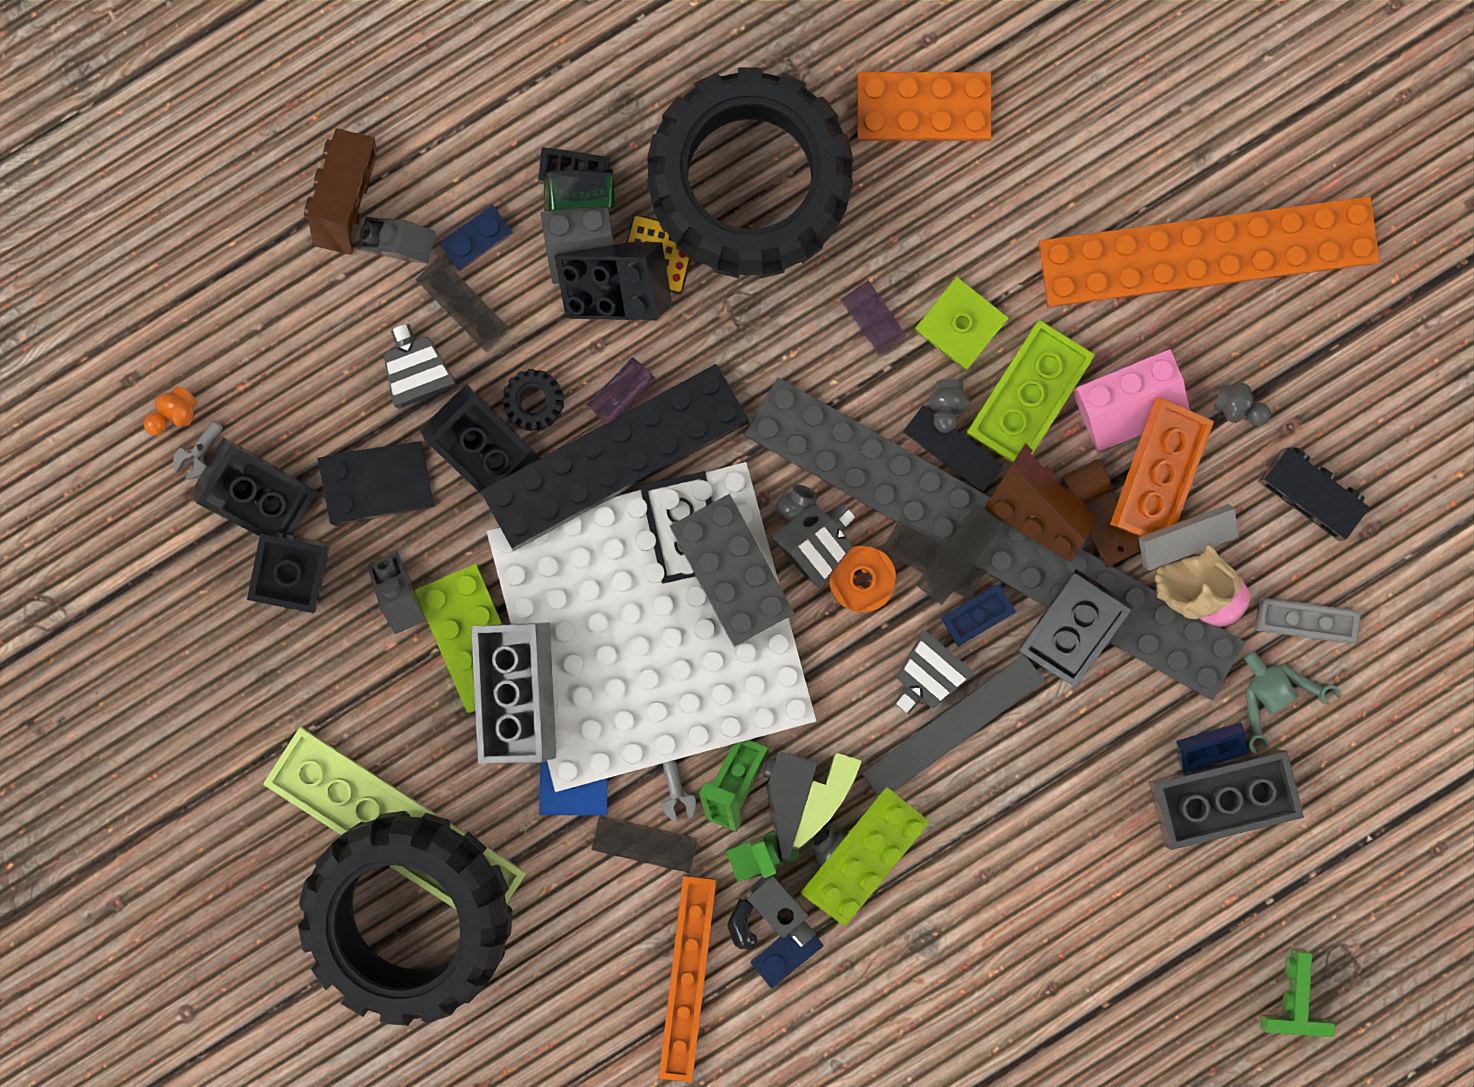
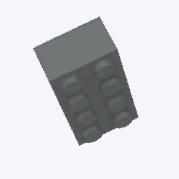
(731, 570)
(513, 693)
(1226, 799)

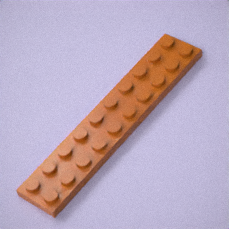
(1208, 252)

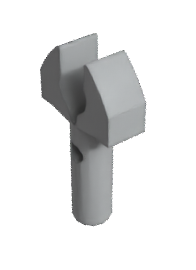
(197, 451)
(676, 791)

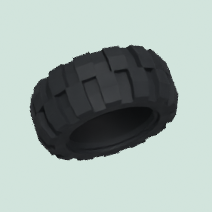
(749, 97)
(361, 974)

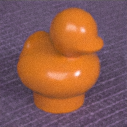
(173, 407)

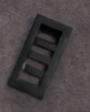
(548, 154)

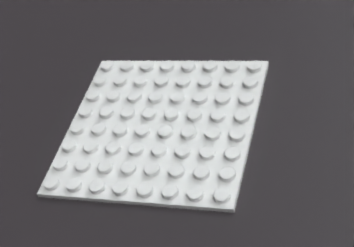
(643, 661)

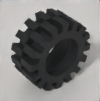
(513, 394)

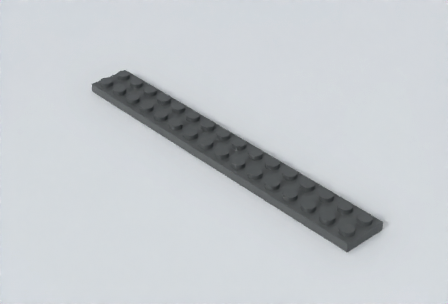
(936, 505)

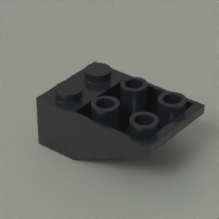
(615, 282)

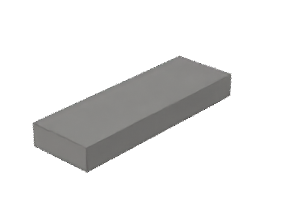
(1188, 537)
(1308, 620)

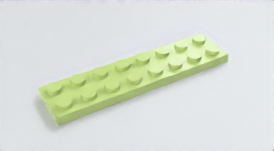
(346, 793)

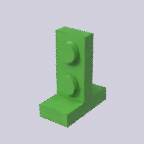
(732, 784)
(757, 857)
(1297, 1002)

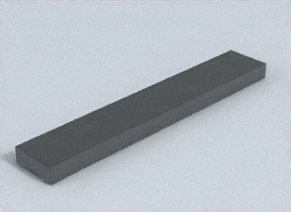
(954, 726)

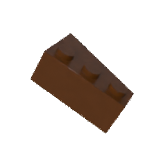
(340, 190)
(1041, 507)

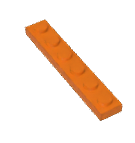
(687, 978)

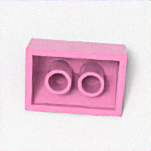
(1120, 402)

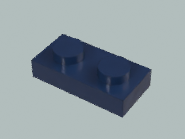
(476, 238)
(978, 614)
(1212, 747)
(783, 958)

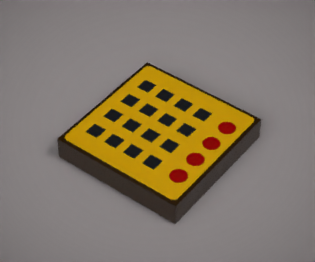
(677, 264)

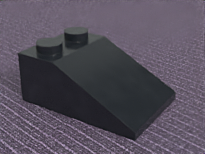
(476, 440)
(375, 483)
(251, 491)

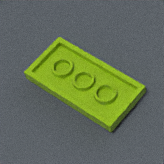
(1030, 392)
(451, 610)
(865, 857)

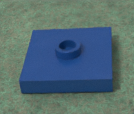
(578, 800)

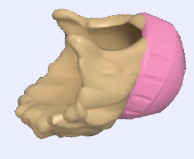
(1203, 588)

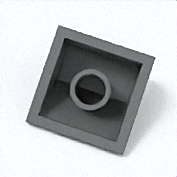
(575, 230)

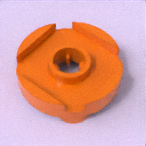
(856, 597)

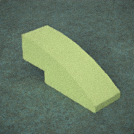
(826, 798)

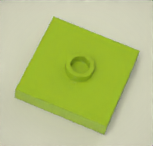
(961, 323)

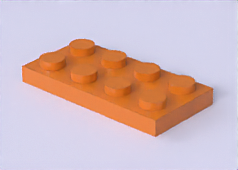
(924, 106)
(1162, 469)

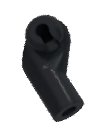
(738, 926)

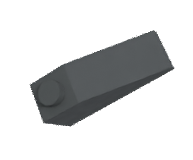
(787, 794)

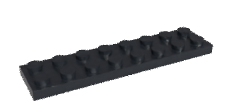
(614, 457)

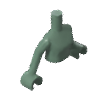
(1275, 692)

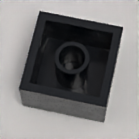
(288, 571)

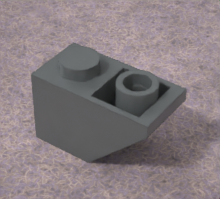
(396, 239)
(395, 593)

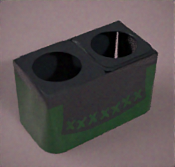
(578, 189)

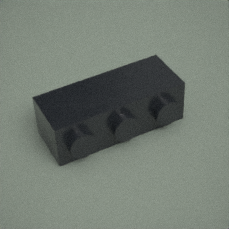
(1314, 493)

